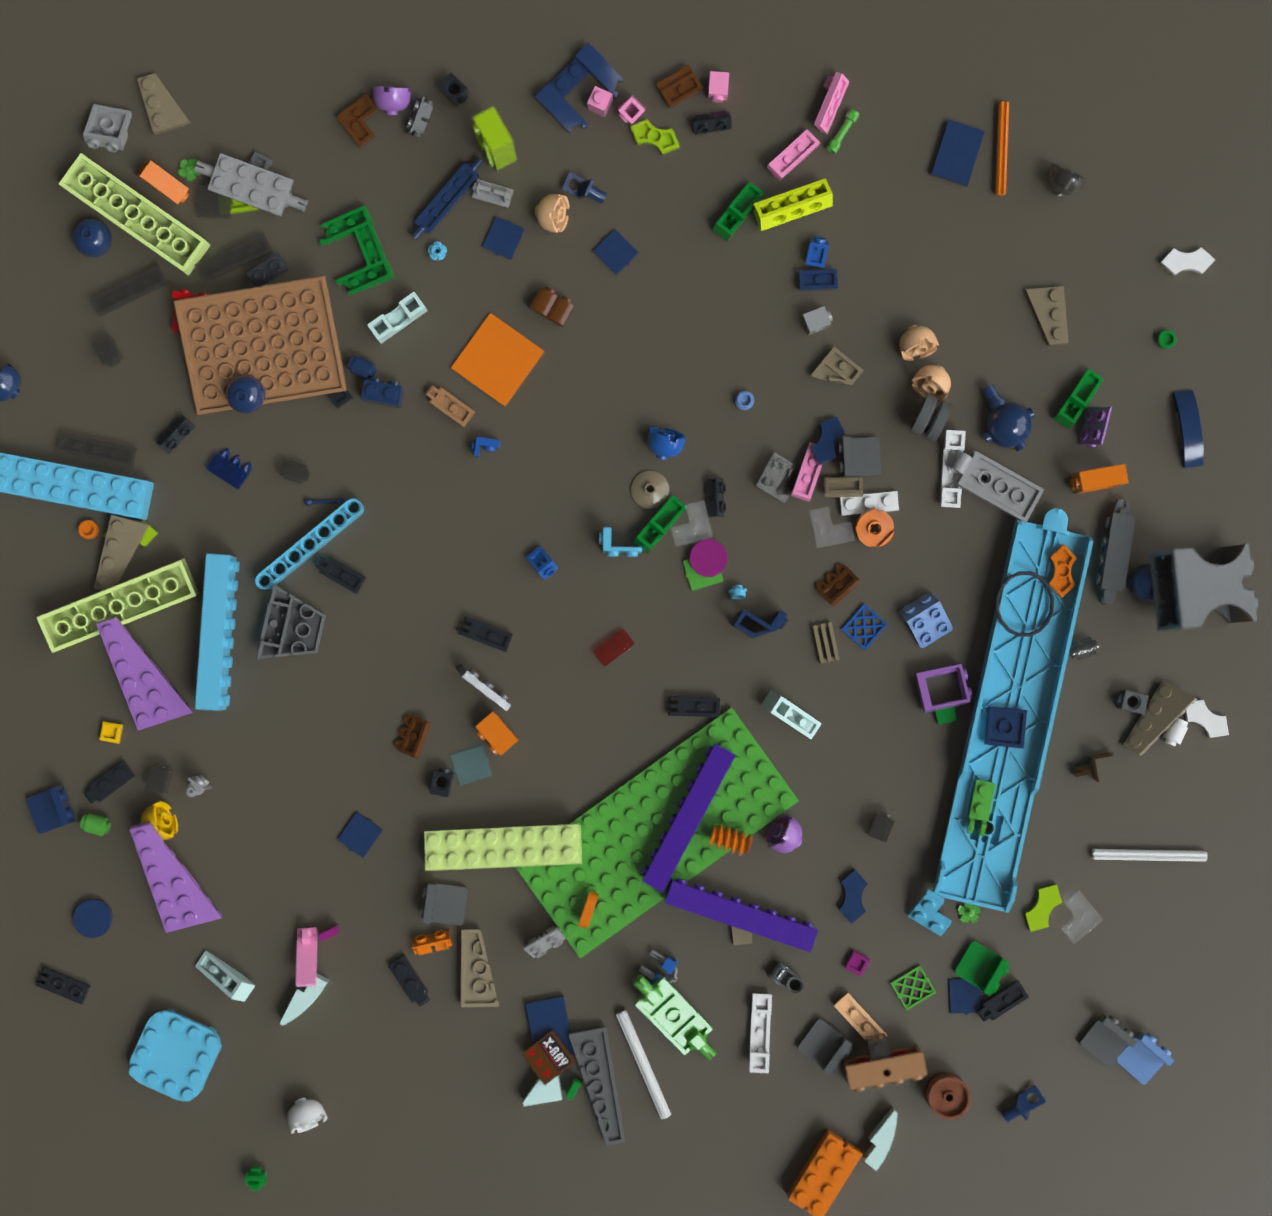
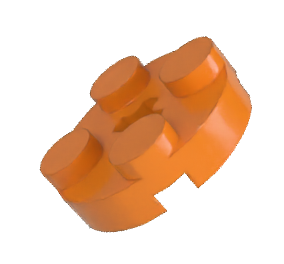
(874, 538)

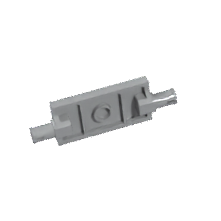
(251, 185)

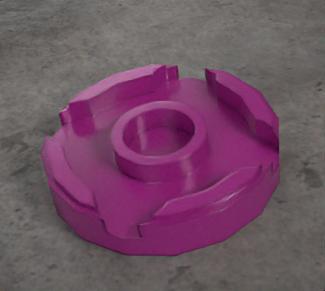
(708, 558)

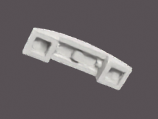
(950, 492)
(760, 1033)

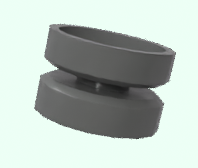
(933, 419)

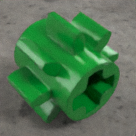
(256, 1178)

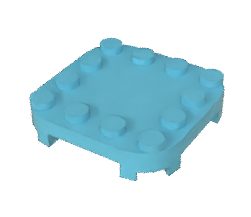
(175, 1055)

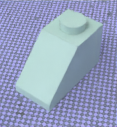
(543, 1094)

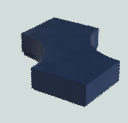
(825, 448)
(852, 904)

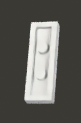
(857, 505)

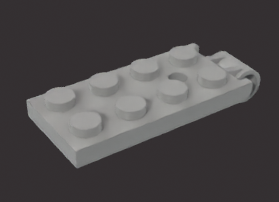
(1003, 487)

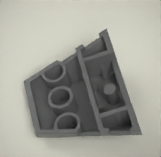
(288, 627)

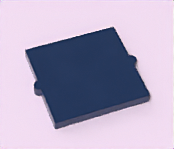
(503, 238)
(615, 252)
(360, 835)
(964, 997)

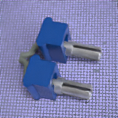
(667, 963)

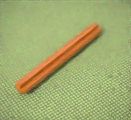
(1002, 147)

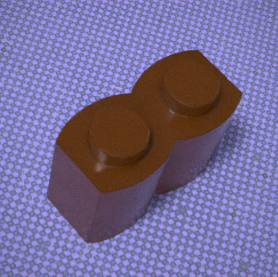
(552, 306)

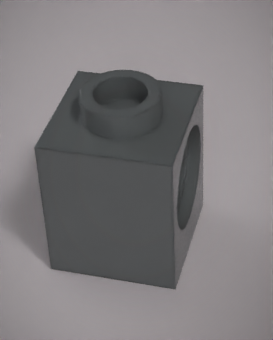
(1140, 701)

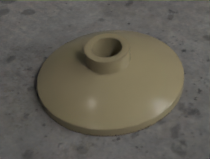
(655, 498)

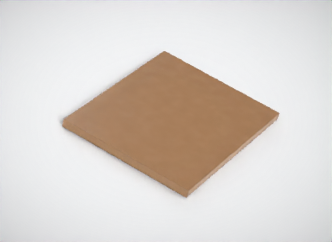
(268, 331)

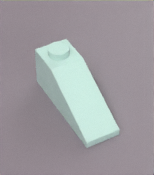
(790, 714)
(225, 977)

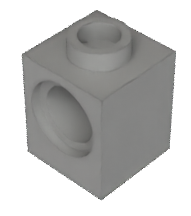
(817, 320)

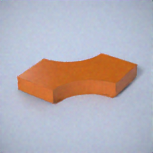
(1062, 563)

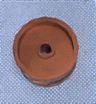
(952, 1106)

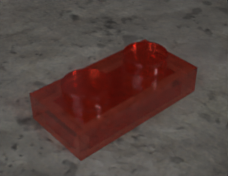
(614, 648)

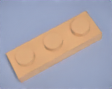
(857, 1016)

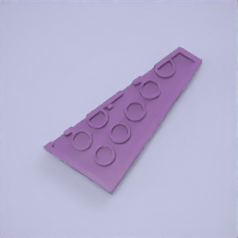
(142, 682)
(172, 886)

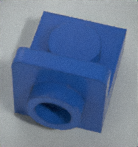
(817, 251)
(488, 444)
(542, 562)

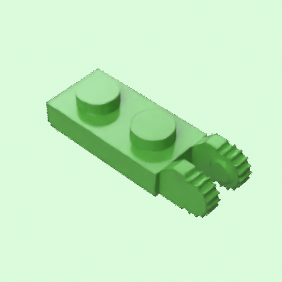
(980, 805)

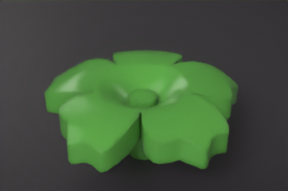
(188, 169)
(969, 912)

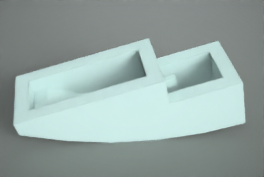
(303, 999)
(882, 1139)

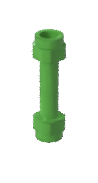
(851, 118)

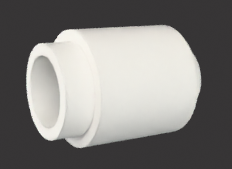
(1176, 732)

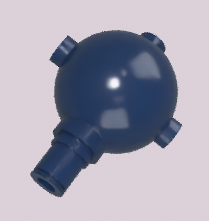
(1007, 422)

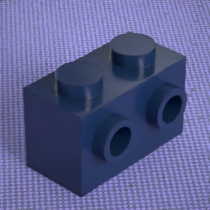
(381, 393)

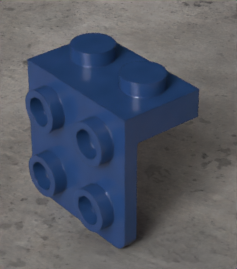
(51, 809)

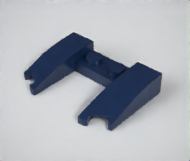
(553, 94)

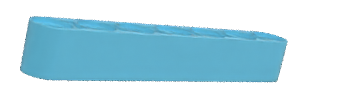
(300, 546)

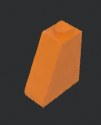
(162, 182)

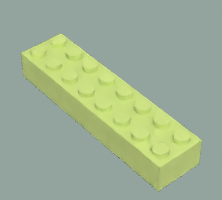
(134, 214)
(125, 601)
(503, 847)

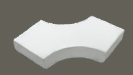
(1195, 261)
(1213, 724)

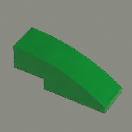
(738, 211)
(1078, 399)
(660, 524)

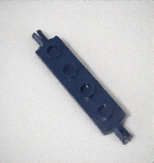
(447, 198)

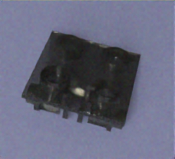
(778, 478)

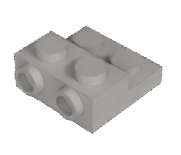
(107, 128)

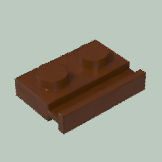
(679, 86)

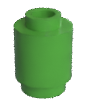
(95, 824)

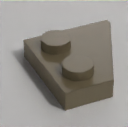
(837, 369)

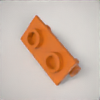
(440, 939)

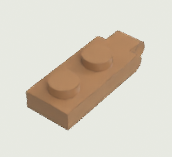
(450, 405)

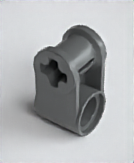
(785, 976)

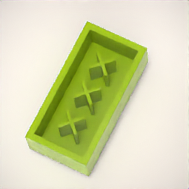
(494, 139)

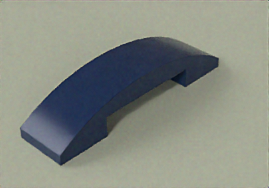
(1190, 429)

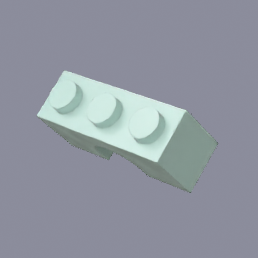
(391, 323)

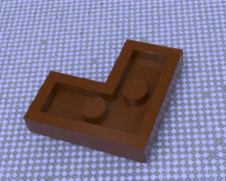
(354, 120)

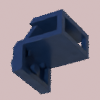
(778, 622)

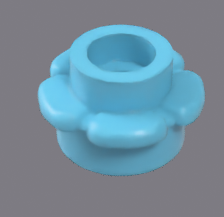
(442, 250)
(737, 592)

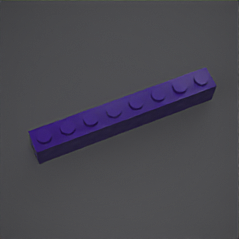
(688, 817)
(740, 915)

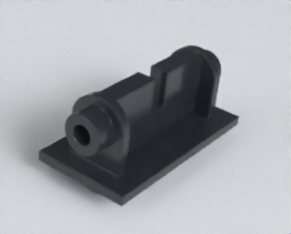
(720, 122)
(267, 270)
(169, 441)
(717, 506)

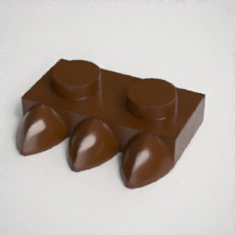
(838, 585)
(413, 736)

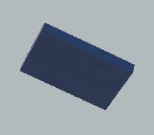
(957, 153)
(548, 1016)

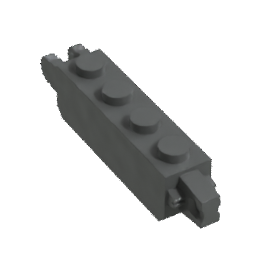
(1116, 552)

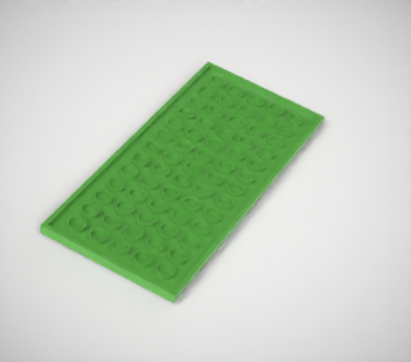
(629, 822)

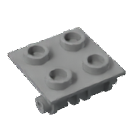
(538, 947)

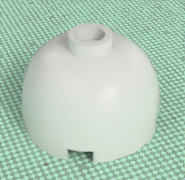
(305, 1115)

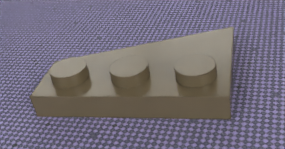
(160, 105)
(1051, 313)

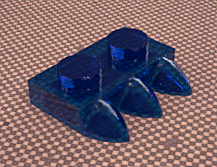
(229, 470)

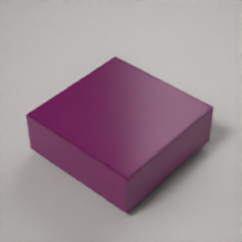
(329, 933)
(857, 963)

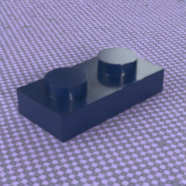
(818, 280)

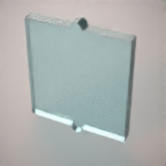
(471, 765)

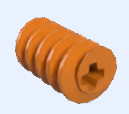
(730, 840)

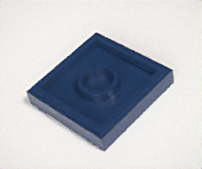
(1005, 727)

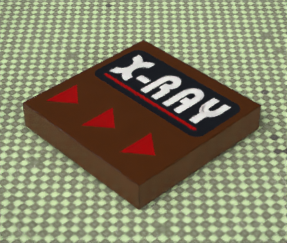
(548, 1057)

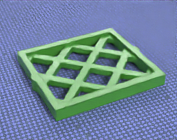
(919, 999)

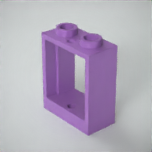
(962, 676)

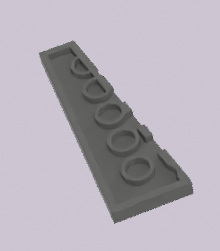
(596, 1067)

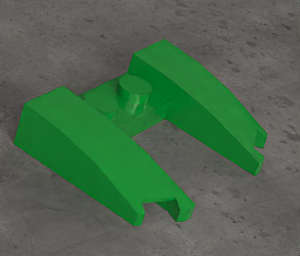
(362, 225)

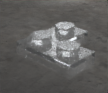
(698, 525)
(826, 533)
(1085, 917)

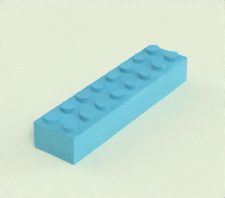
(75, 486)
(216, 632)

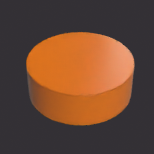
(88, 529)

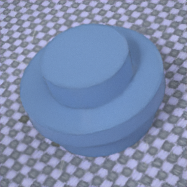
(744, 400)

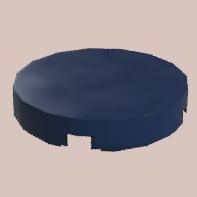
(93, 918)

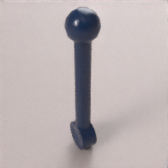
(340, 501)

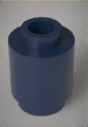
(362, 367)

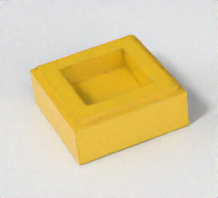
(111, 732)

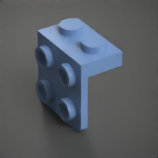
(926, 619)
(1144, 1058)

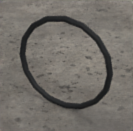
(997, 603)

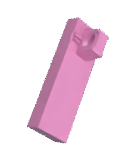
(836, 88)
(793, 155)
(807, 476)
(306, 957)

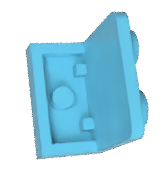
(605, 540)

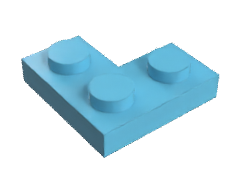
(926, 913)

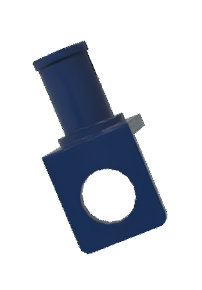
(585, 188)
(1022, 1105)

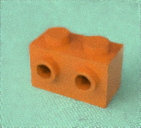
(496, 733)

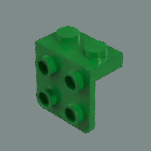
(982, 968)

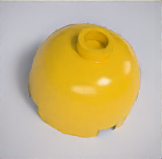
(161, 819)

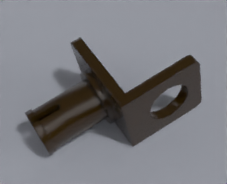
(1090, 768)

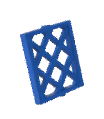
(874, 615)

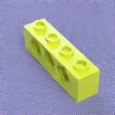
(793, 204)

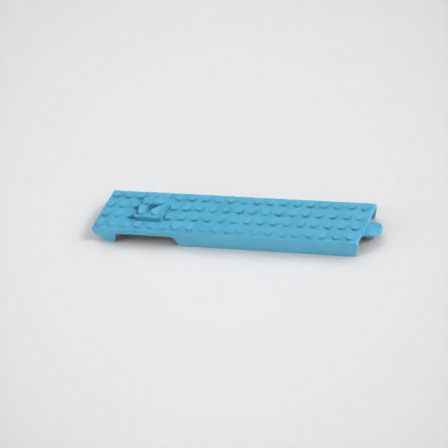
(1014, 675)

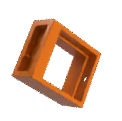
(1099, 479)

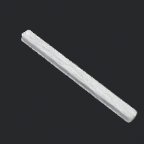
(1149, 855)
(643, 1064)

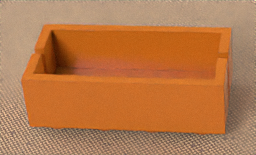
(824, 1174)

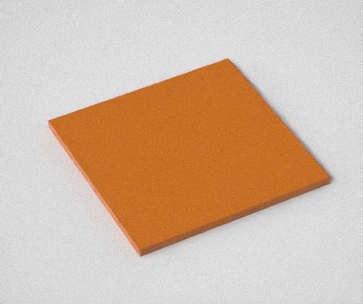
(497, 359)

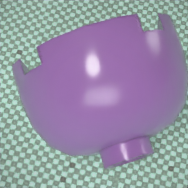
(391, 98)
(785, 834)

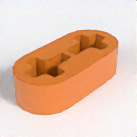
(588, 910)

